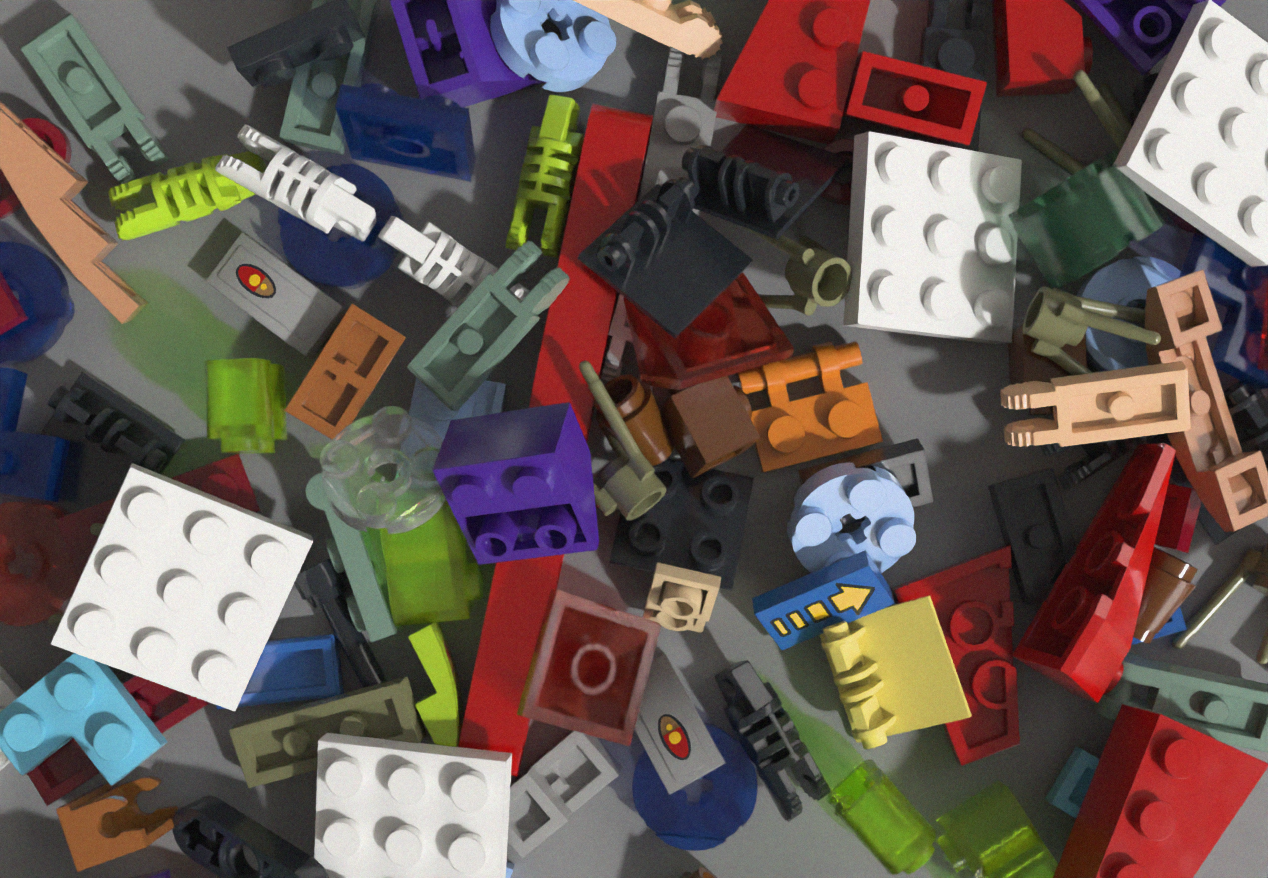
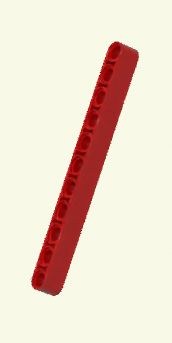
(573, 333)

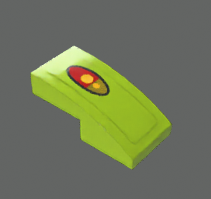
(444, 707)

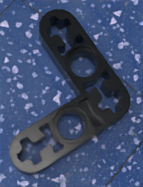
(215, 836)

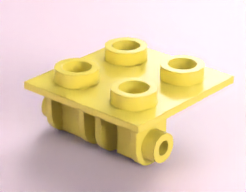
(894, 672)

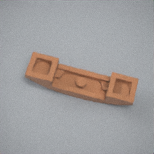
(1224, 478)

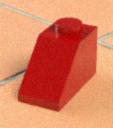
(1038, 47)
(914, 98)

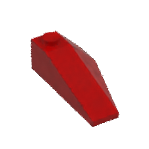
(1097, 598)

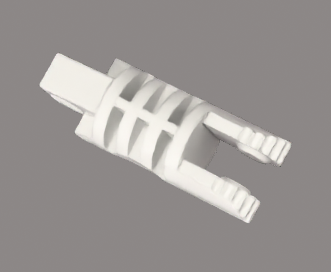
(299, 186)
(439, 260)

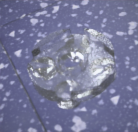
(375, 441)

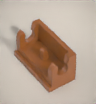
(345, 372)
(111, 824)

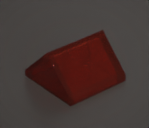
(723, 340)
(589, 668)

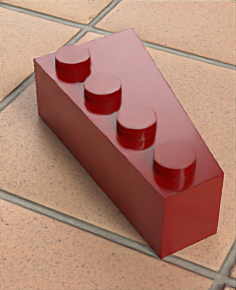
(796, 68)
(1156, 800)

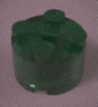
(1084, 221)

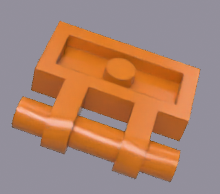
(813, 425)

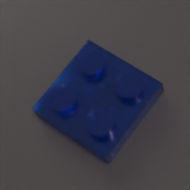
(407, 131)

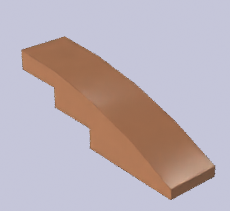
(46, 191)

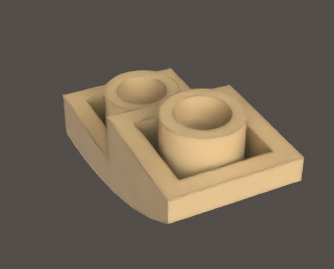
(681, 598)

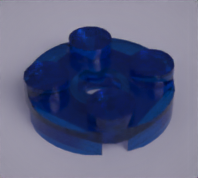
(347, 261)
(43, 298)
(718, 811)

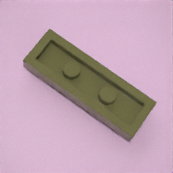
(287, 740)

